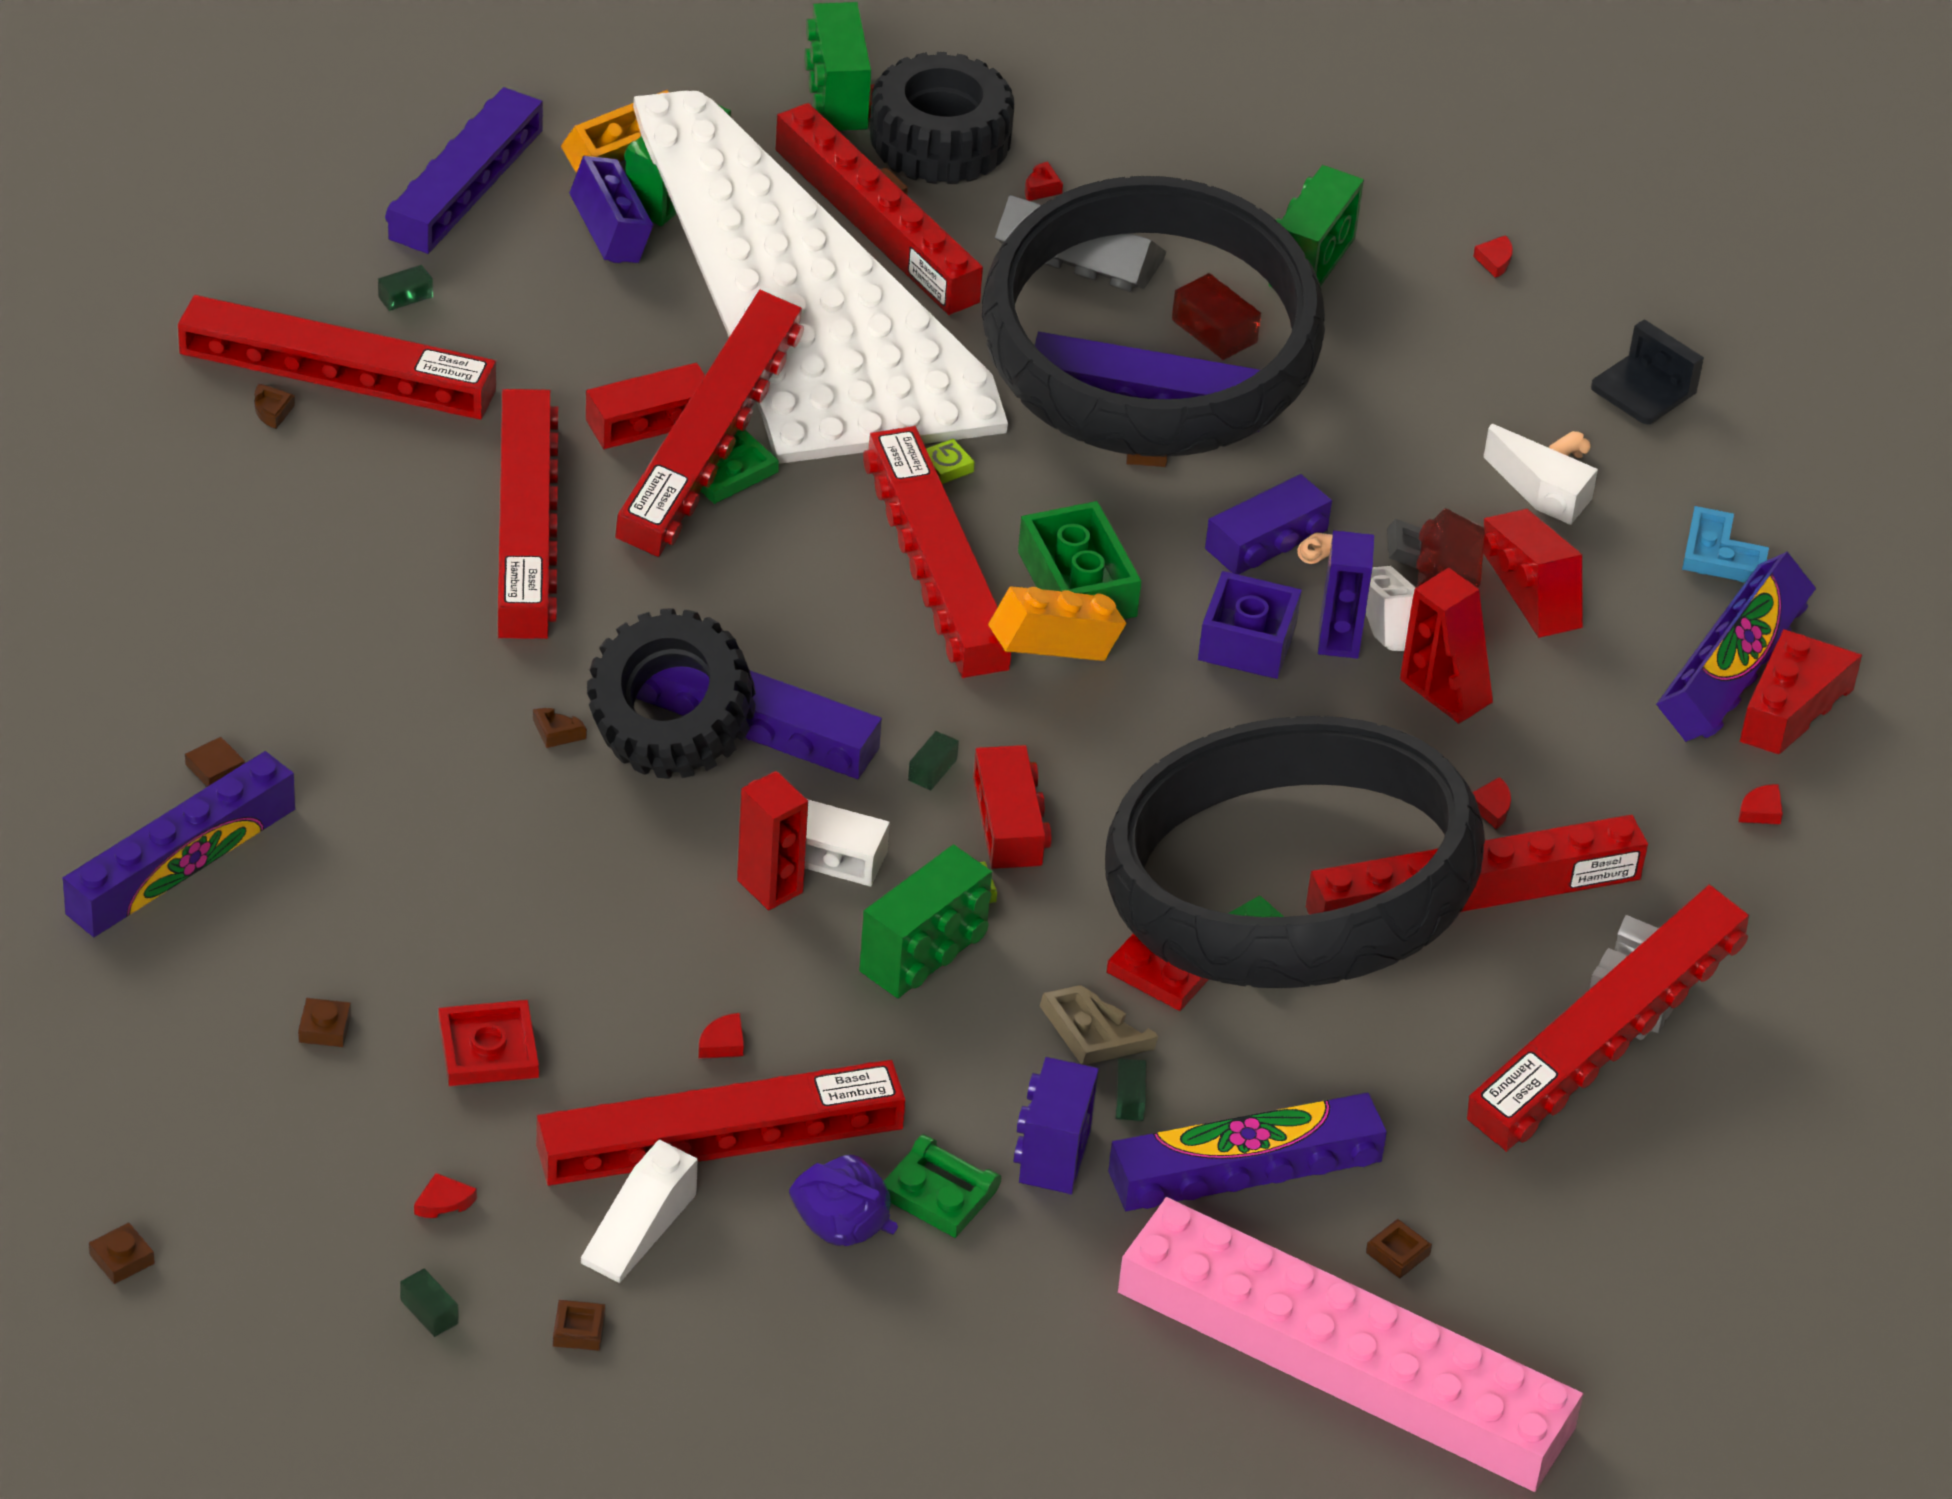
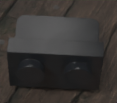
(1652, 377)

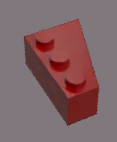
(1537, 570)
(1447, 647)
(1796, 688)

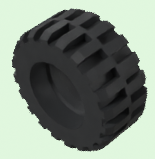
(941, 117)
(659, 645)

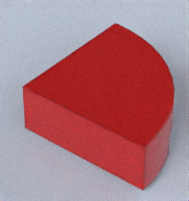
(1042, 182)
(1494, 255)
(1494, 802)
(1762, 806)
(722, 1038)
(444, 1196)

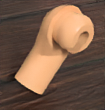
(1572, 443)
(1315, 548)

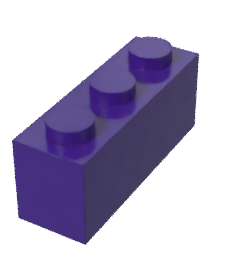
(611, 209)
(1267, 524)
(1345, 594)

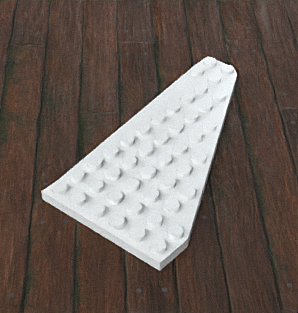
(867, 345)

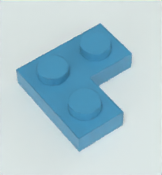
(1713, 553)

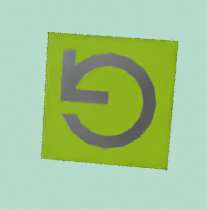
(950, 460)

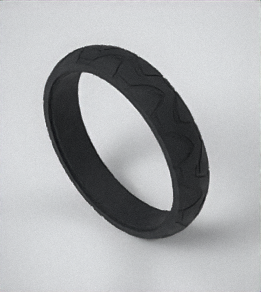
(1169, 208)
(1304, 947)

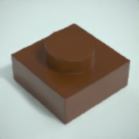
(324, 1022)
(121, 1253)

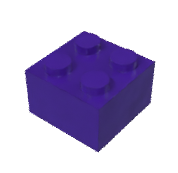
(1249, 624)
(1056, 1124)

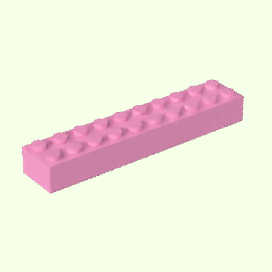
(1350, 1343)

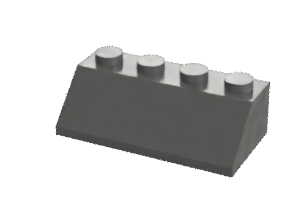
(1121, 257)

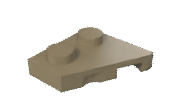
(1092, 1027)

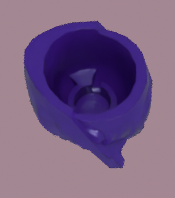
(843, 1201)

